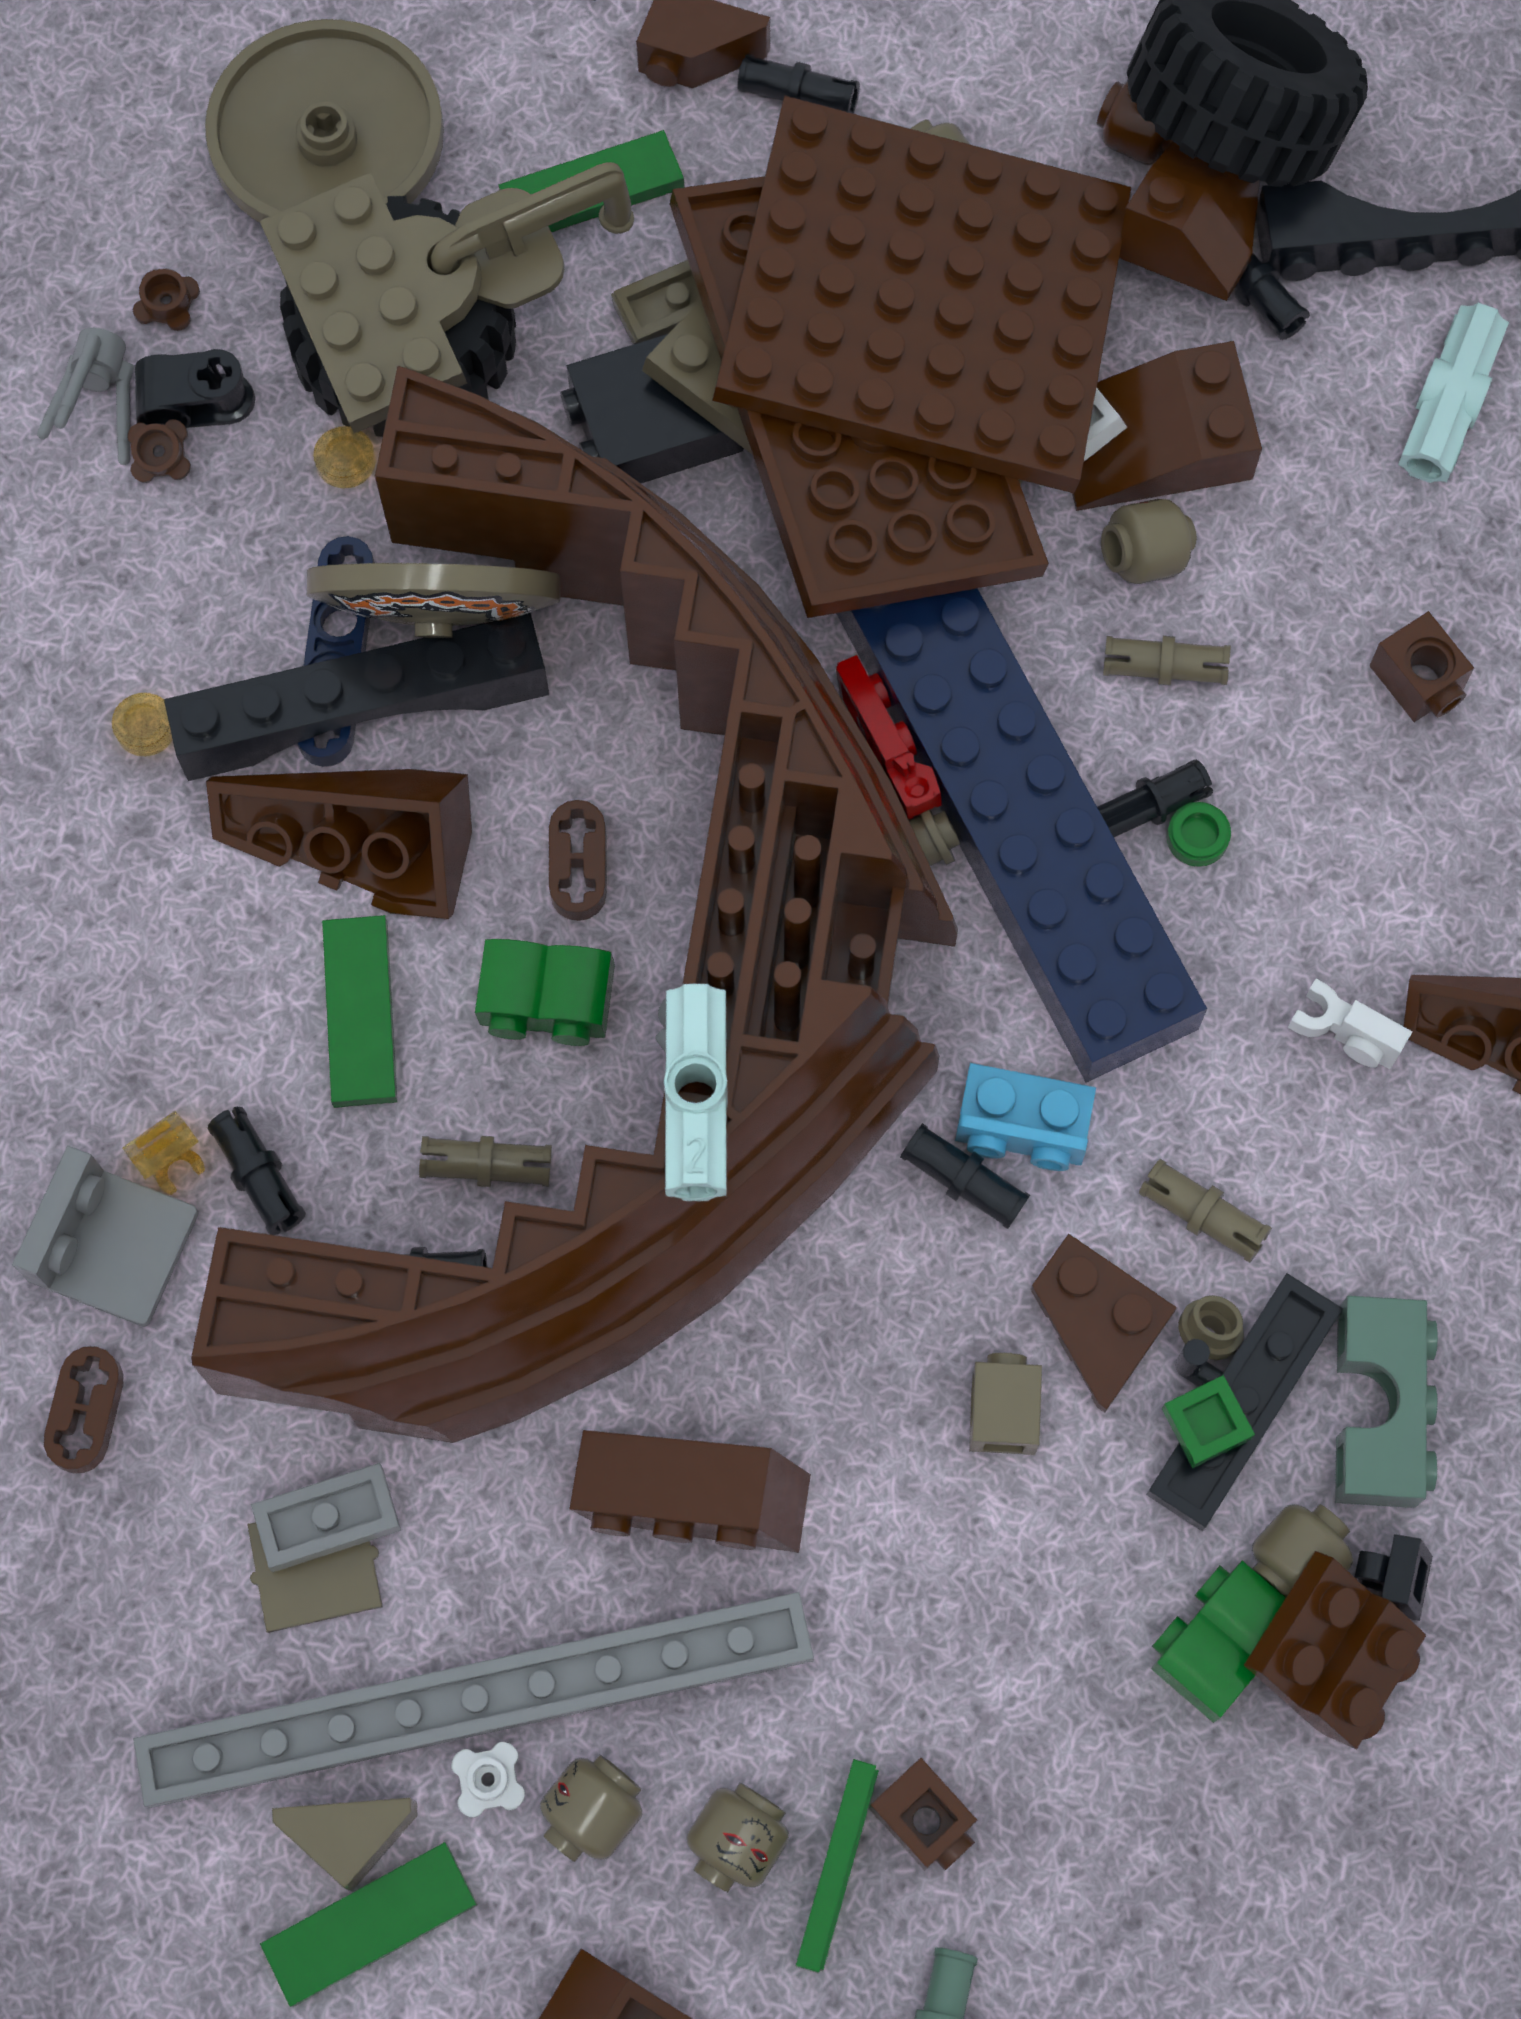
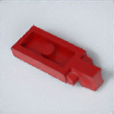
(890, 742)

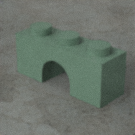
(1391, 1345)

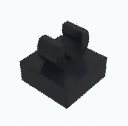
(1399, 1577)

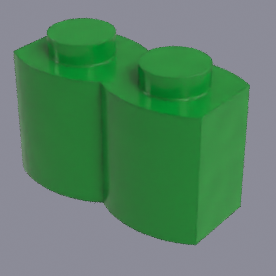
(544, 990)
(1209, 1653)

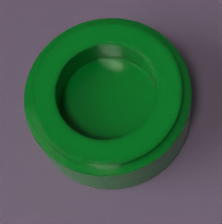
(1198, 834)

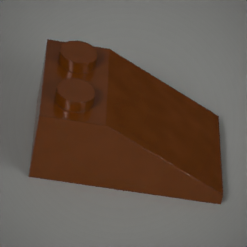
(1183, 431)

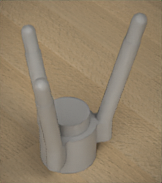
(94, 366)

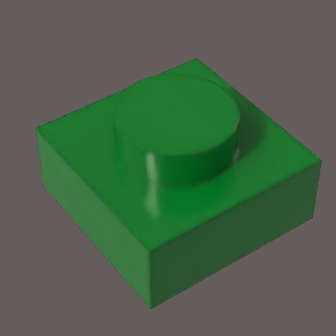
(1208, 1421)

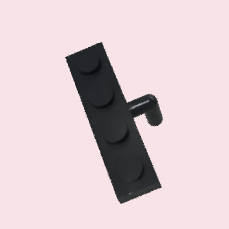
(1261, 1380)

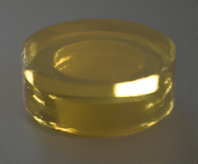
(344, 457)
(142, 724)

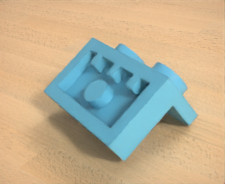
(1025, 1116)

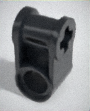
(191, 388)

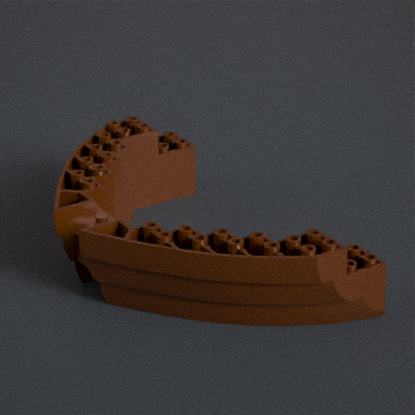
(792, 917)

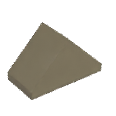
(346, 1836)

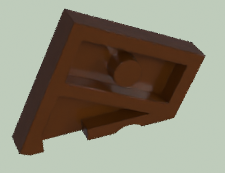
(1100, 1316)

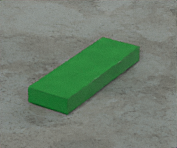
(646, 164)
(359, 1011)
(837, 1867)
(368, 1924)

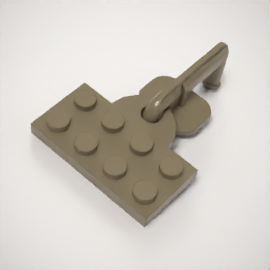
(371, 280)

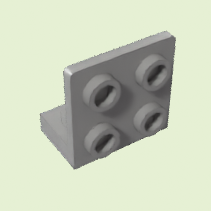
(104, 1239)

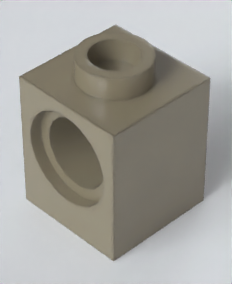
(1005, 1405)

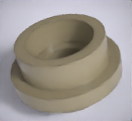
(935, 836)
(1218, 1315)

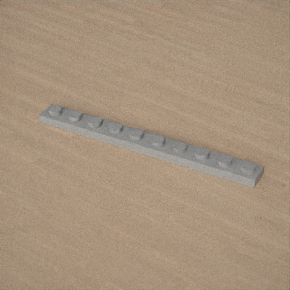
(472, 1700)

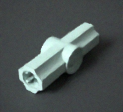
(1453, 393)
(695, 1130)

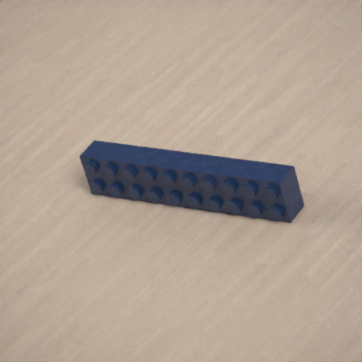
(1030, 829)

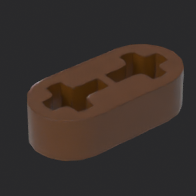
(592, 860)
(68, 1406)

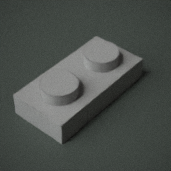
(325, 1517)

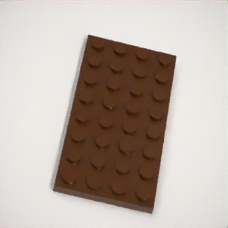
(852, 513)

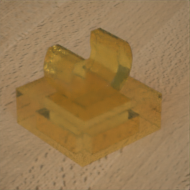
(160, 1147)

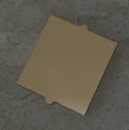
(317, 1588)

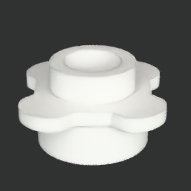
(504, 1790)

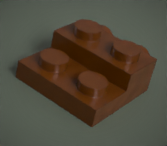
(1336, 1652)

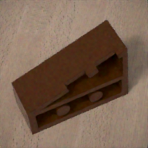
(690, 1490)

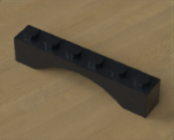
(1326, 230)
(263, 715)

